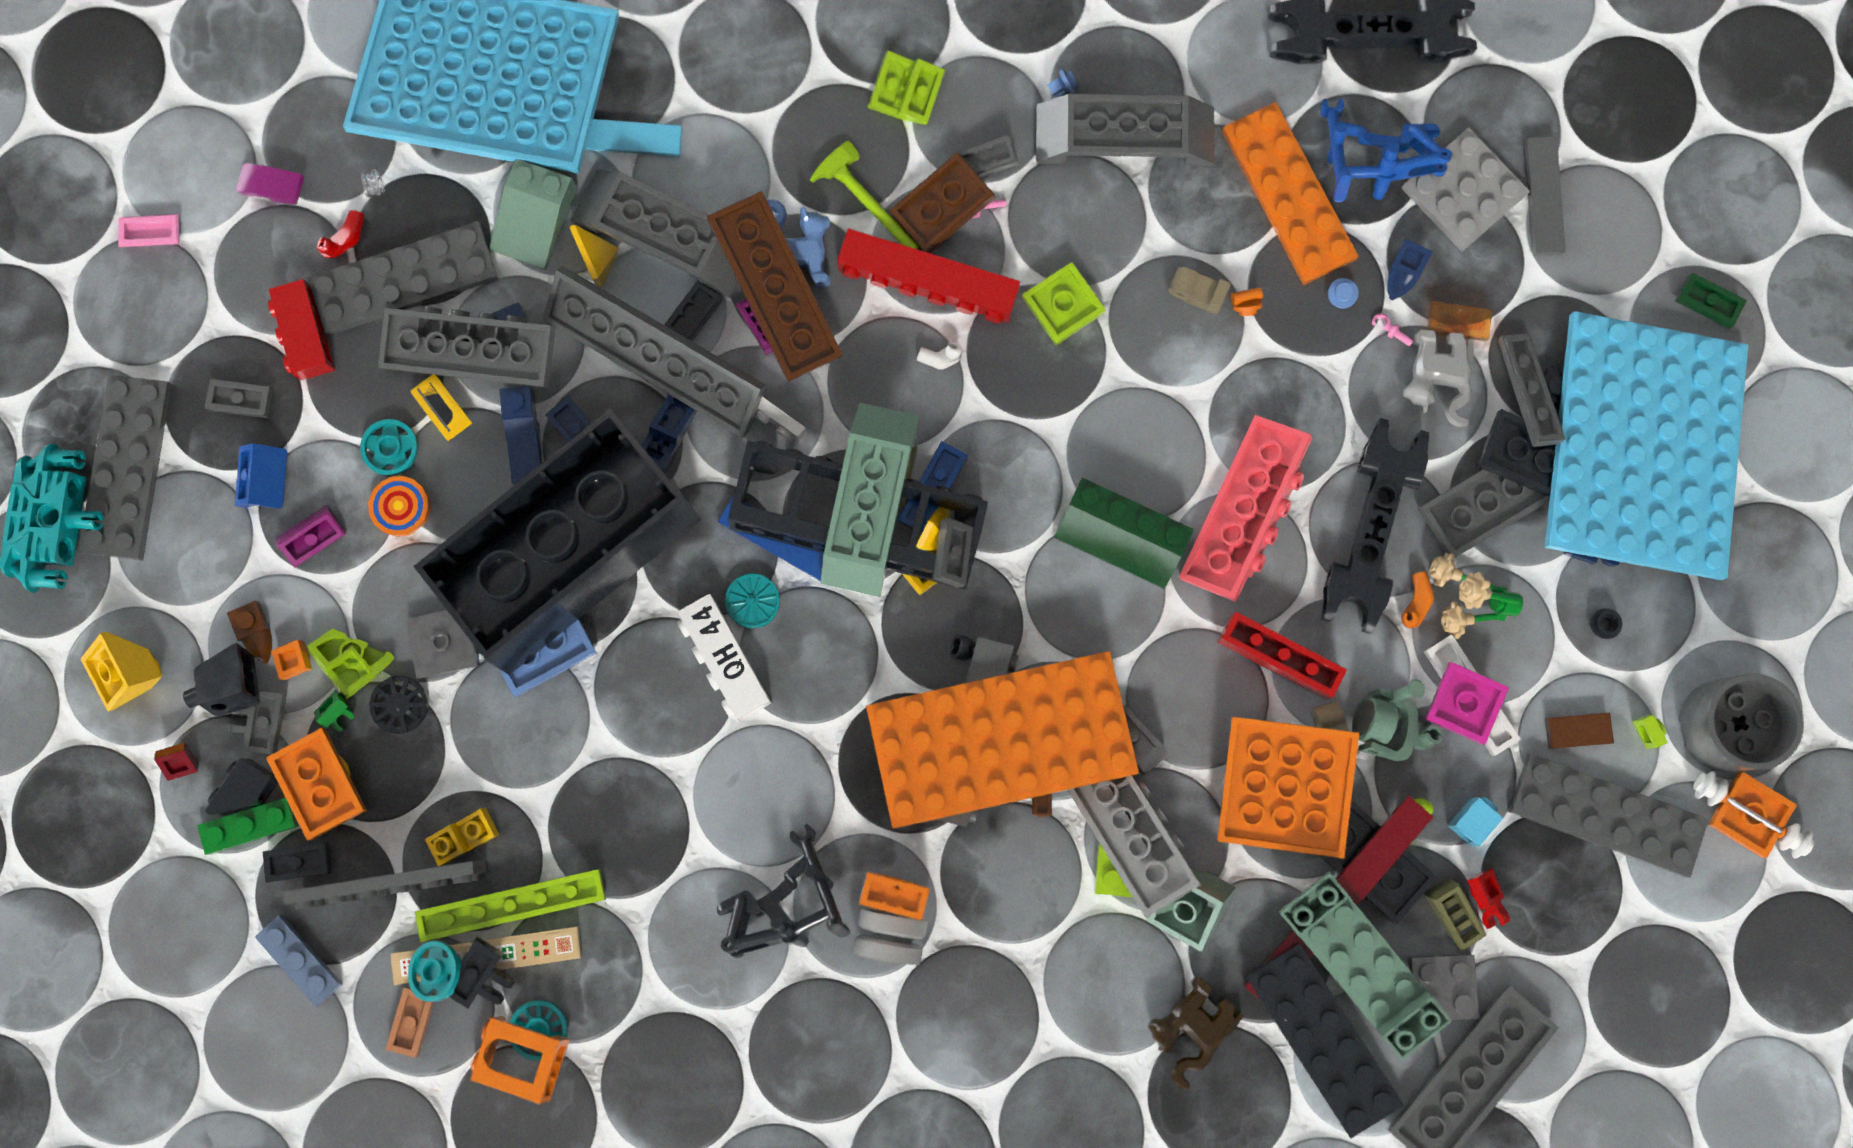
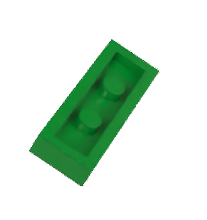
(247, 826)

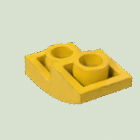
(462, 837)

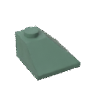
(1196, 913)

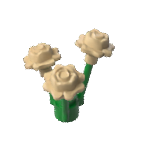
(1473, 592)

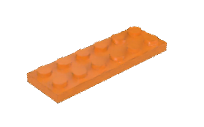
(1289, 193)

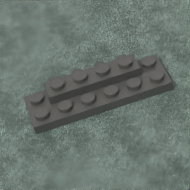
(467, 346)

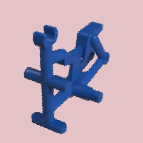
(1390, 167)

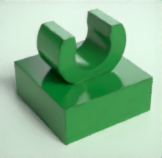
(331, 709)

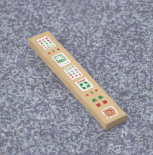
(517, 950)

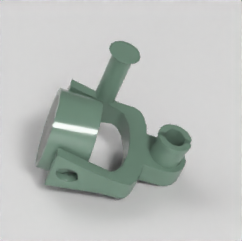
(1378, 719)

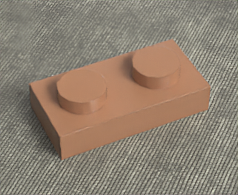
(409, 1024)

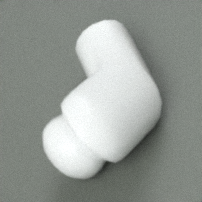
(941, 359)

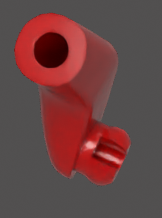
(345, 238)

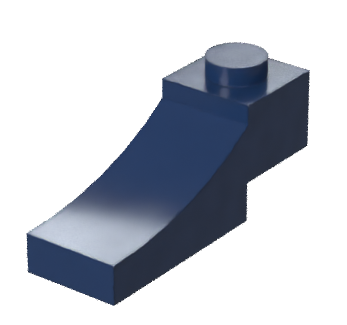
(521, 430)
(668, 431)

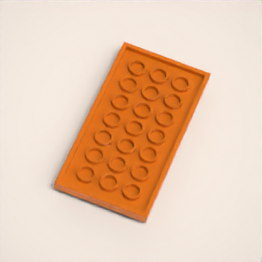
(1002, 739)

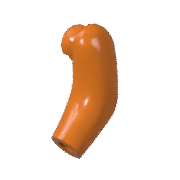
(1421, 602)

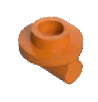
(1247, 301)

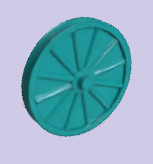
(752, 600)

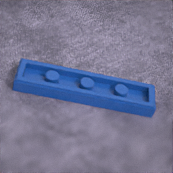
(802, 559)

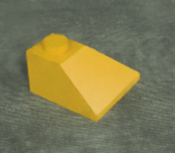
(120, 669)

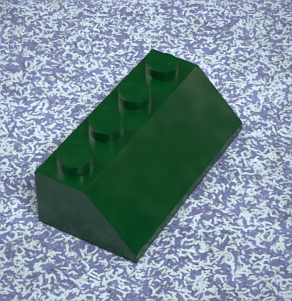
(1123, 533)

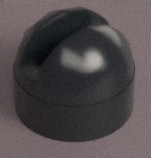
(962, 647)

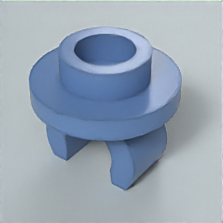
(1064, 84)

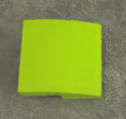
(906, 88)

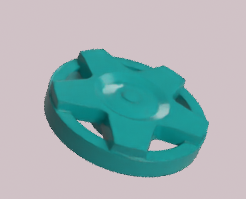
(389, 447)
(436, 971)

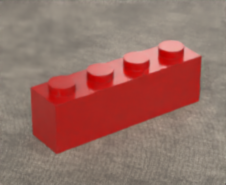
(1281, 656)

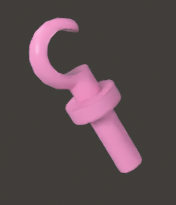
(1393, 330)

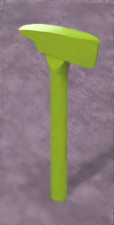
(836, 166)

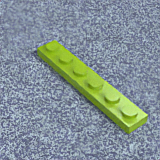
(510, 905)

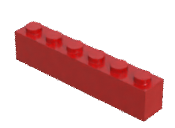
(928, 276)

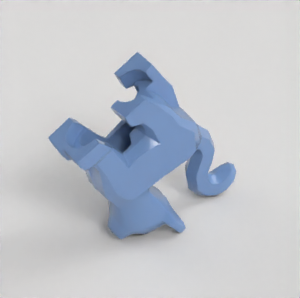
(810, 249)

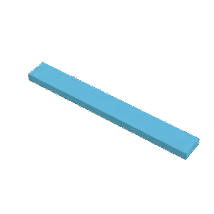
(635, 137)

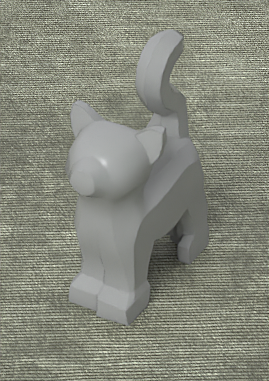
(1442, 369)

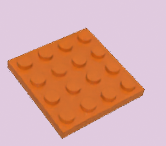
(1288, 787)

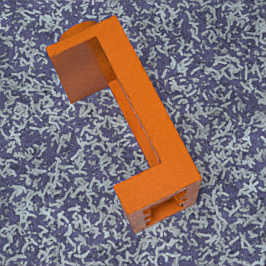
(882, 894)
(547, 1074)

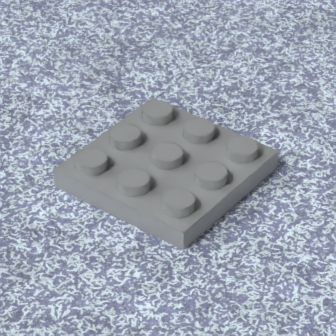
(1470, 194)

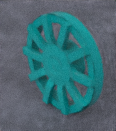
(539, 1024)

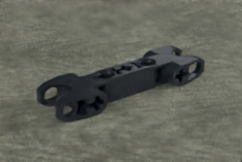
(1316, 30)
(1361, 579)

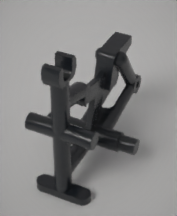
(783, 928)

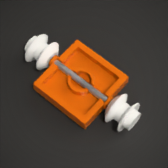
(1753, 815)

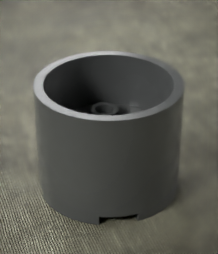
(1765, 720)

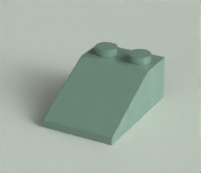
(532, 213)

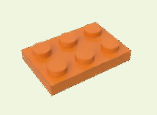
(316, 784)

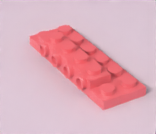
(1247, 509)

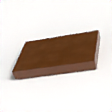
(942, 203)

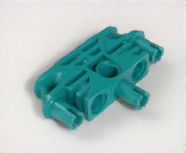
(45, 518)

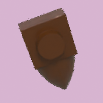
(252, 630)

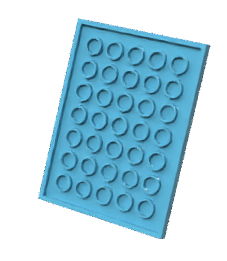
(485, 77)
(1647, 446)

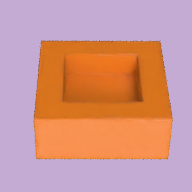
(291, 660)

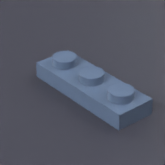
(298, 960)

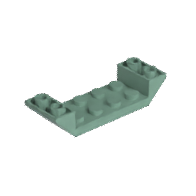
(868, 499)
(1365, 966)

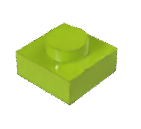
(1650, 731)

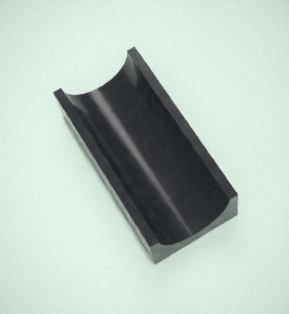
(556, 543)

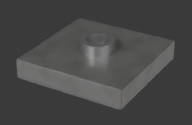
(439, 645)

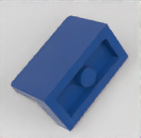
(260, 476)

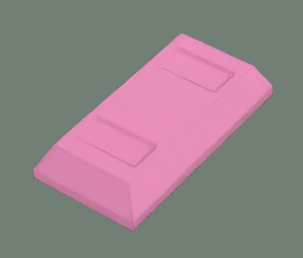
(148, 230)

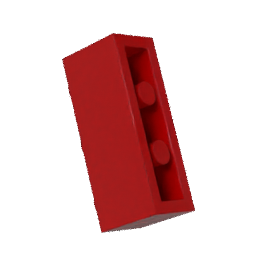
(300, 330)

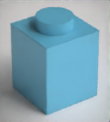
(1476, 820)

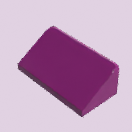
(310, 536)

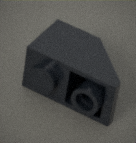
(244, 788)

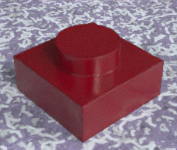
(176, 761)

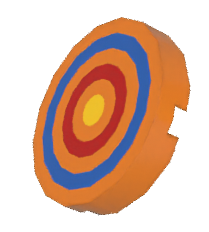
(399, 506)

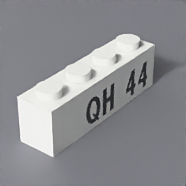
(723, 657)

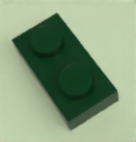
(1710, 300)

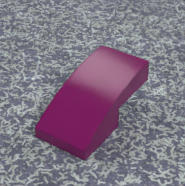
(270, 183)

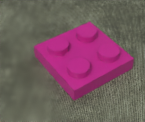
(1466, 703)

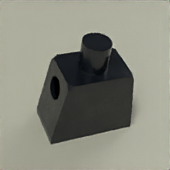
(225, 682)

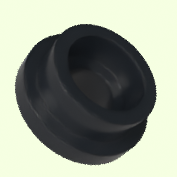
(1614, 620)

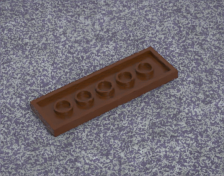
(774, 286)

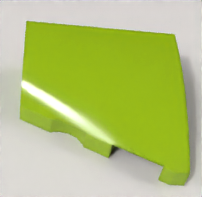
(347, 661)

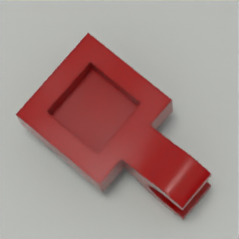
(1488, 895)

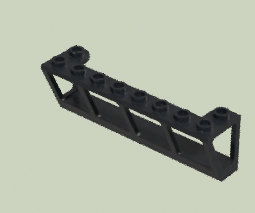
(788, 529)

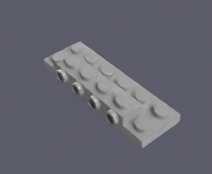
(1137, 841)

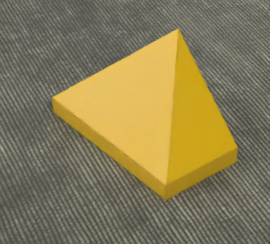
(596, 253)
(930, 535)

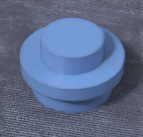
(1343, 293)

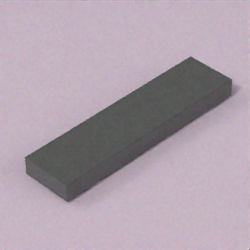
(1544, 196)
(1531, 389)

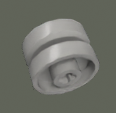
(890, 943)

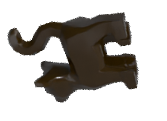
(1199, 1025)

